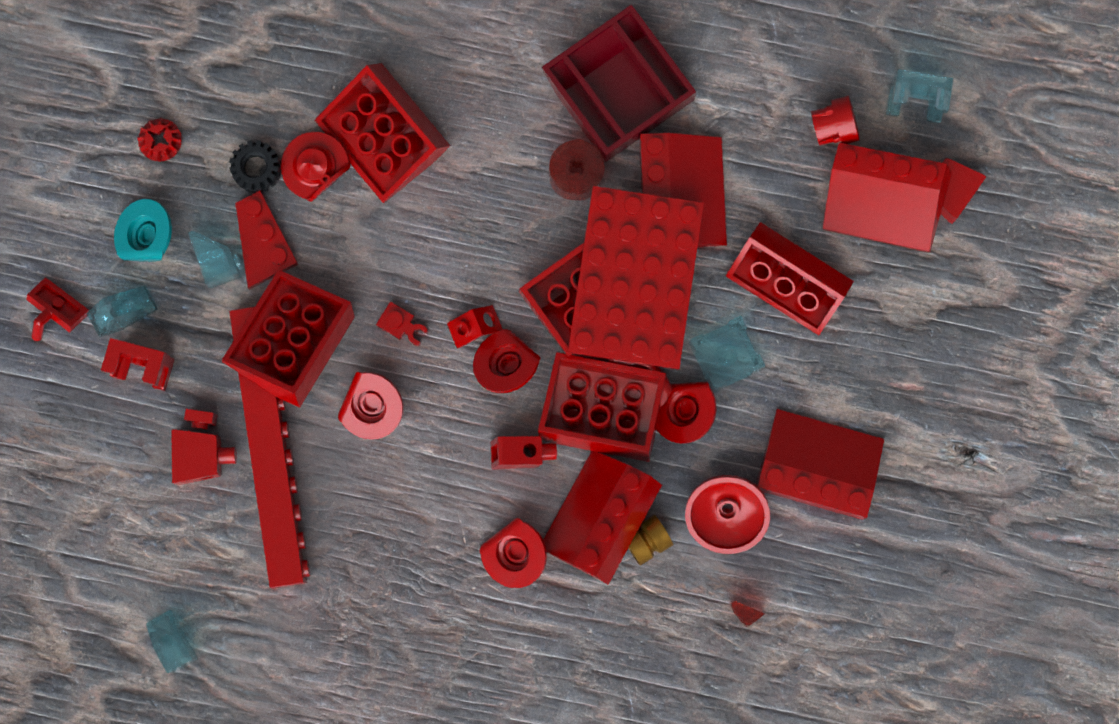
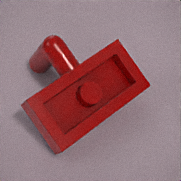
(56, 306)

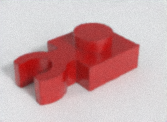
(398, 322)

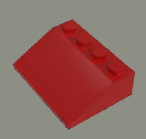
(382, 131)
(687, 170)
(885, 196)
(554, 295)
(289, 337)
(602, 407)
(820, 464)
(601, 516)

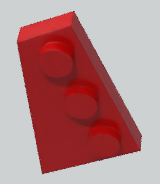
(261, 241)

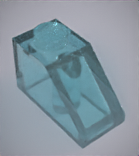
(215, 260)
(121, 310)
(170, 642)

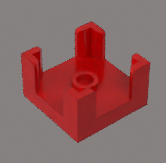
(156, 363)

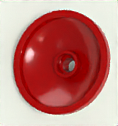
(722, 528)

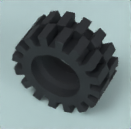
(247, 152)

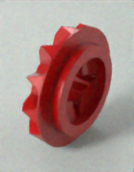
(159, 152)

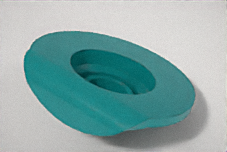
(143, 231)

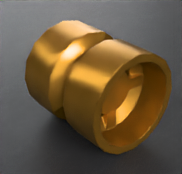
(649, 539)

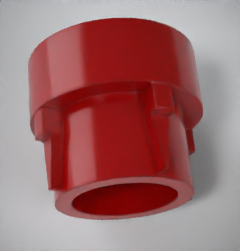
(836, 122)

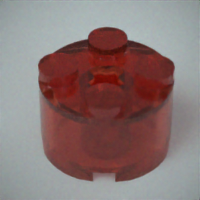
(576, 154)

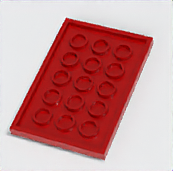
(635, 277)

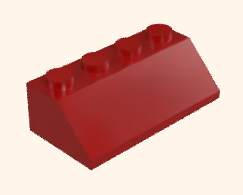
(789, 278)

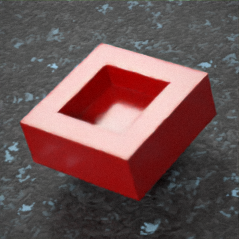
(200, 419)

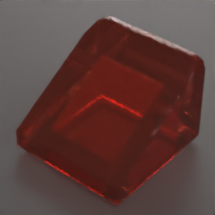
(745, 614)

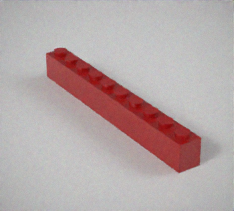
(272, 478)

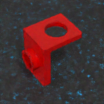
(472, 325)

